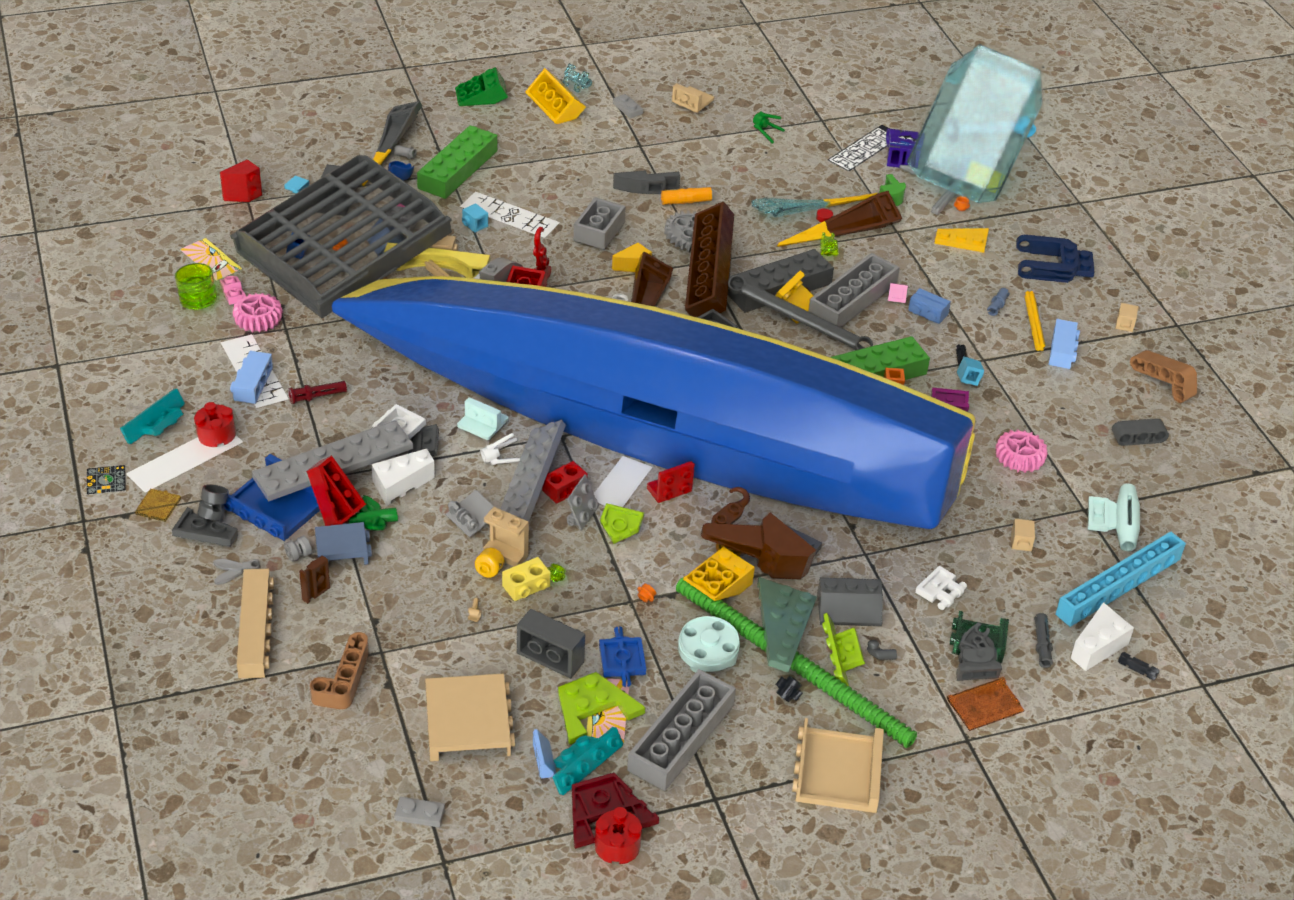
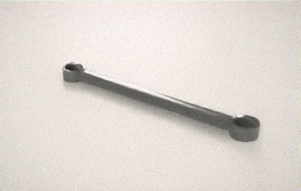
(797, 313)

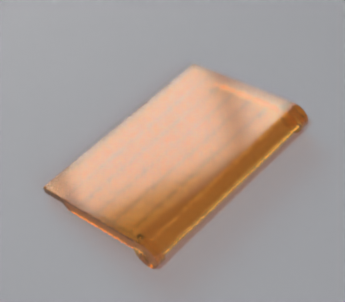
(985, 704)

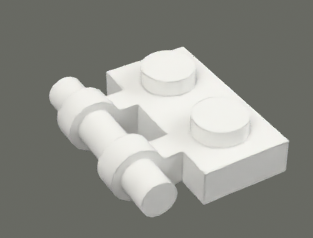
(935, 585)

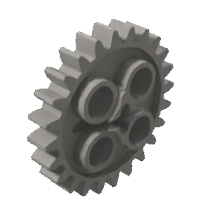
(680, 229)

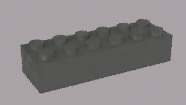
(776, 274)

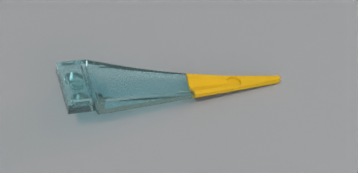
(784, 207)

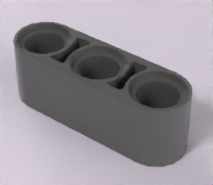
(1140, 432)

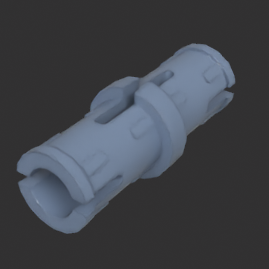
(998, 301)

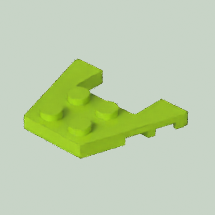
(590, 696)

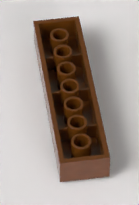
(710, 260)

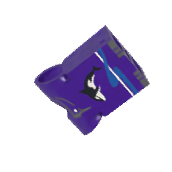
(899, 146)

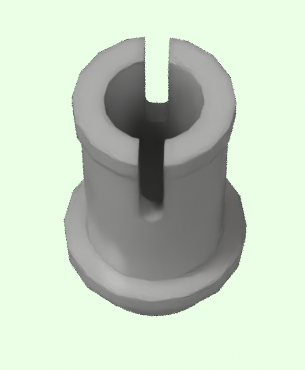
(405, 151)

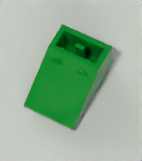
(482, 89)

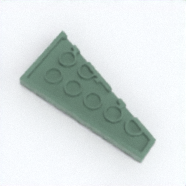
(784, 620)

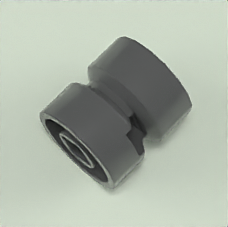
(213, 502)

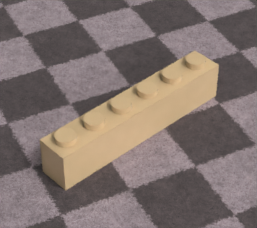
(254, 623)

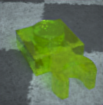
(828, 245)

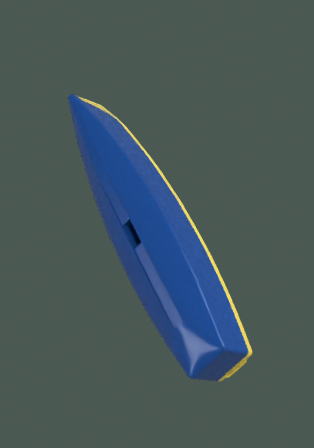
(683, 393)

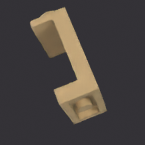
(508, 535)

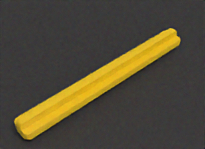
(1034, 319)

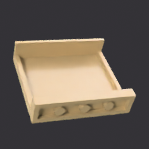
(468, 714)
(838, 768)

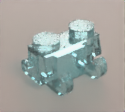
(576, 77)

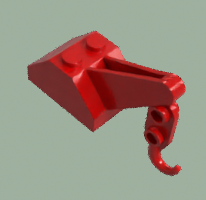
(538, 275)

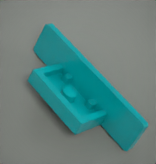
(155, 417)
(584, 757)

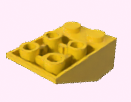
(722, 575)

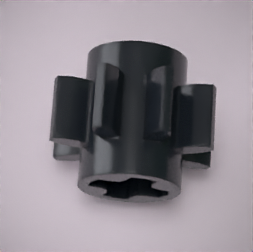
(789, 688)

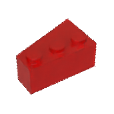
(334, 492)

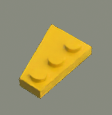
(963, 238)

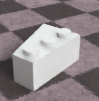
(402, 473)
(1101, 638)

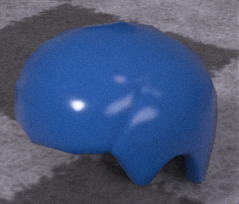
(400, 169)

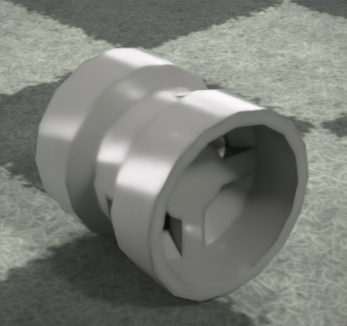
(297, 548)

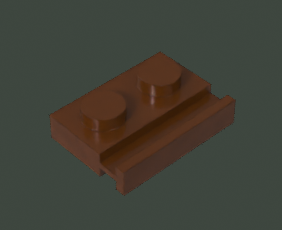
(315, 579)

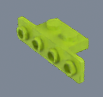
(845, 649)

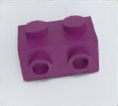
(953, 397)

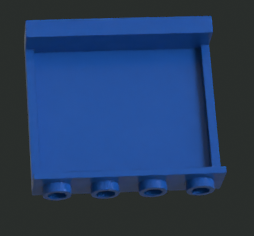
(279, 516)

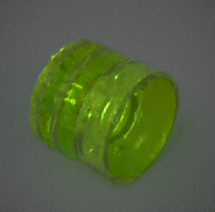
(196, 286)

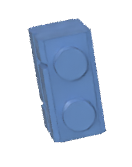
(929, 306)

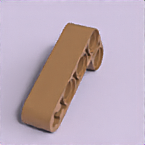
(1180, 375)
(340, 691)

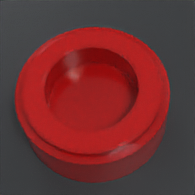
(824, 214)

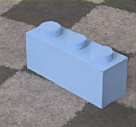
(1064, 344)
(252, 377)

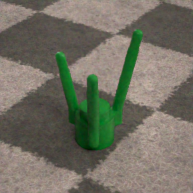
(761, 120)

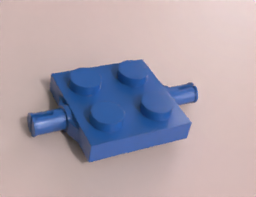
(622, 657)

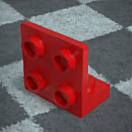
(672, 482)

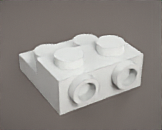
(408, 421)

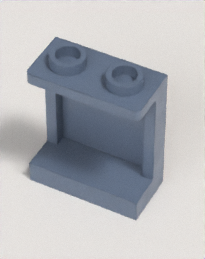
(343, 541)

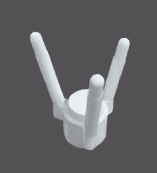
(491, 451)

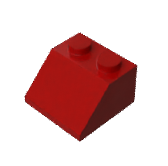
(241, 182)

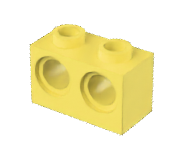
(526, 579)

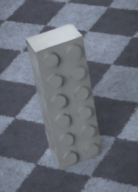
(854, 290)
(681, 729)

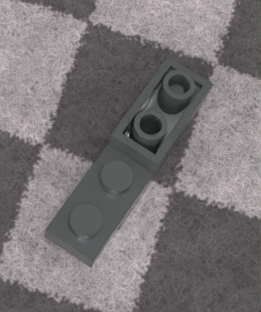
(645, 183)

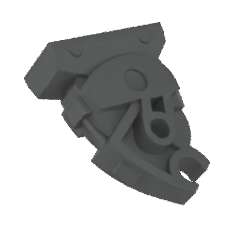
(977, 656)

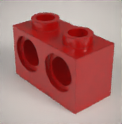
(562, 481)

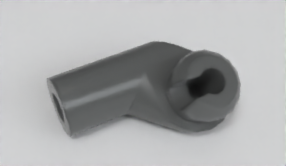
(881, 654)

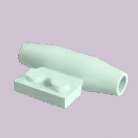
(1122, 516)

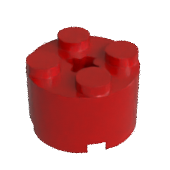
(215, 424)
(618, 836)

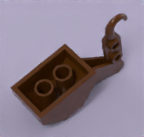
(775, 545)

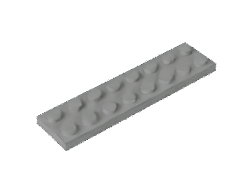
(350, 454)
(532, 470)

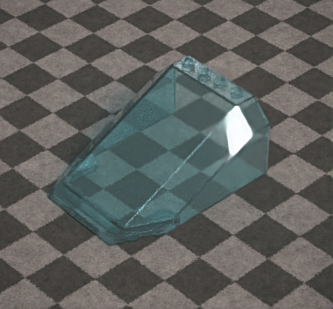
(977, 124)

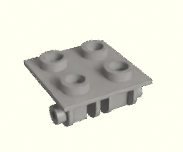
(582, 503)
(469, 513)

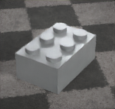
(599, 223)

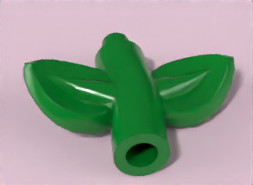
(373, 515)

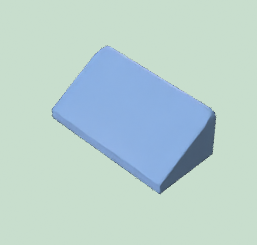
(543, 755)

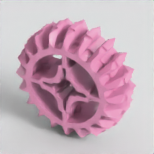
(257, 312)
(1021, 451)

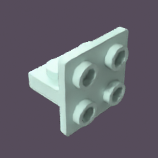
(481, 419)

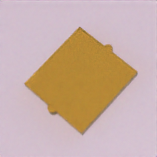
(157, 505)

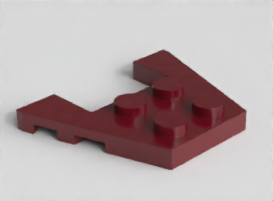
(599, 796)

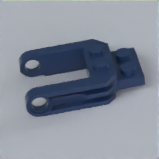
(1070, 260)

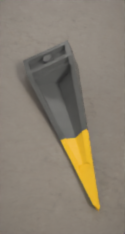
(396, 125)

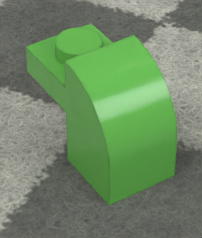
(895, 189)

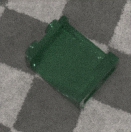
(997, 634)

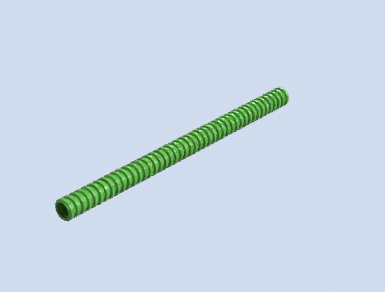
(804, 667)

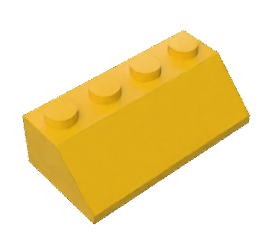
(554, 98)

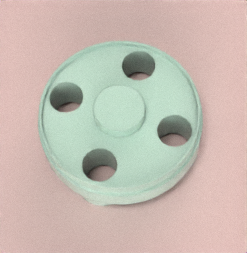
(708, 644)

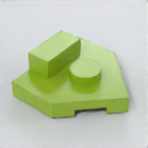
(620, 522)

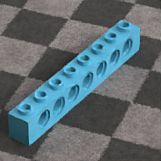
(1120, 579)

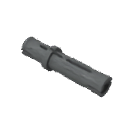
(1043, 646)

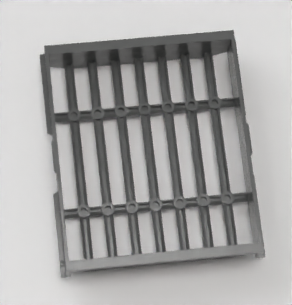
(251, 248)

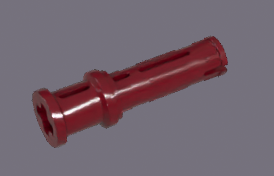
(308, 393)

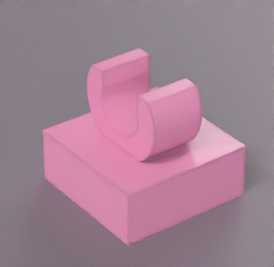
(897, 292)

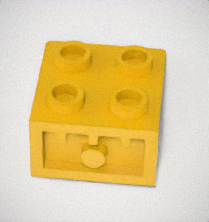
(796, 293)

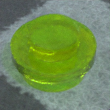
(557, 572)

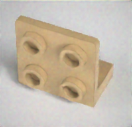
(690, 97)

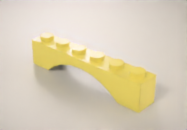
(462, 262)

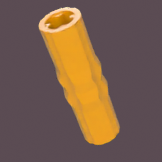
(687, 195)

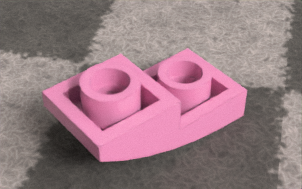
(232, 289)

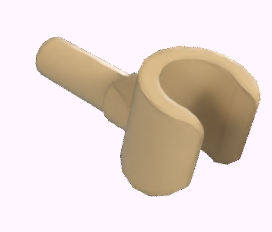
(474, 613)

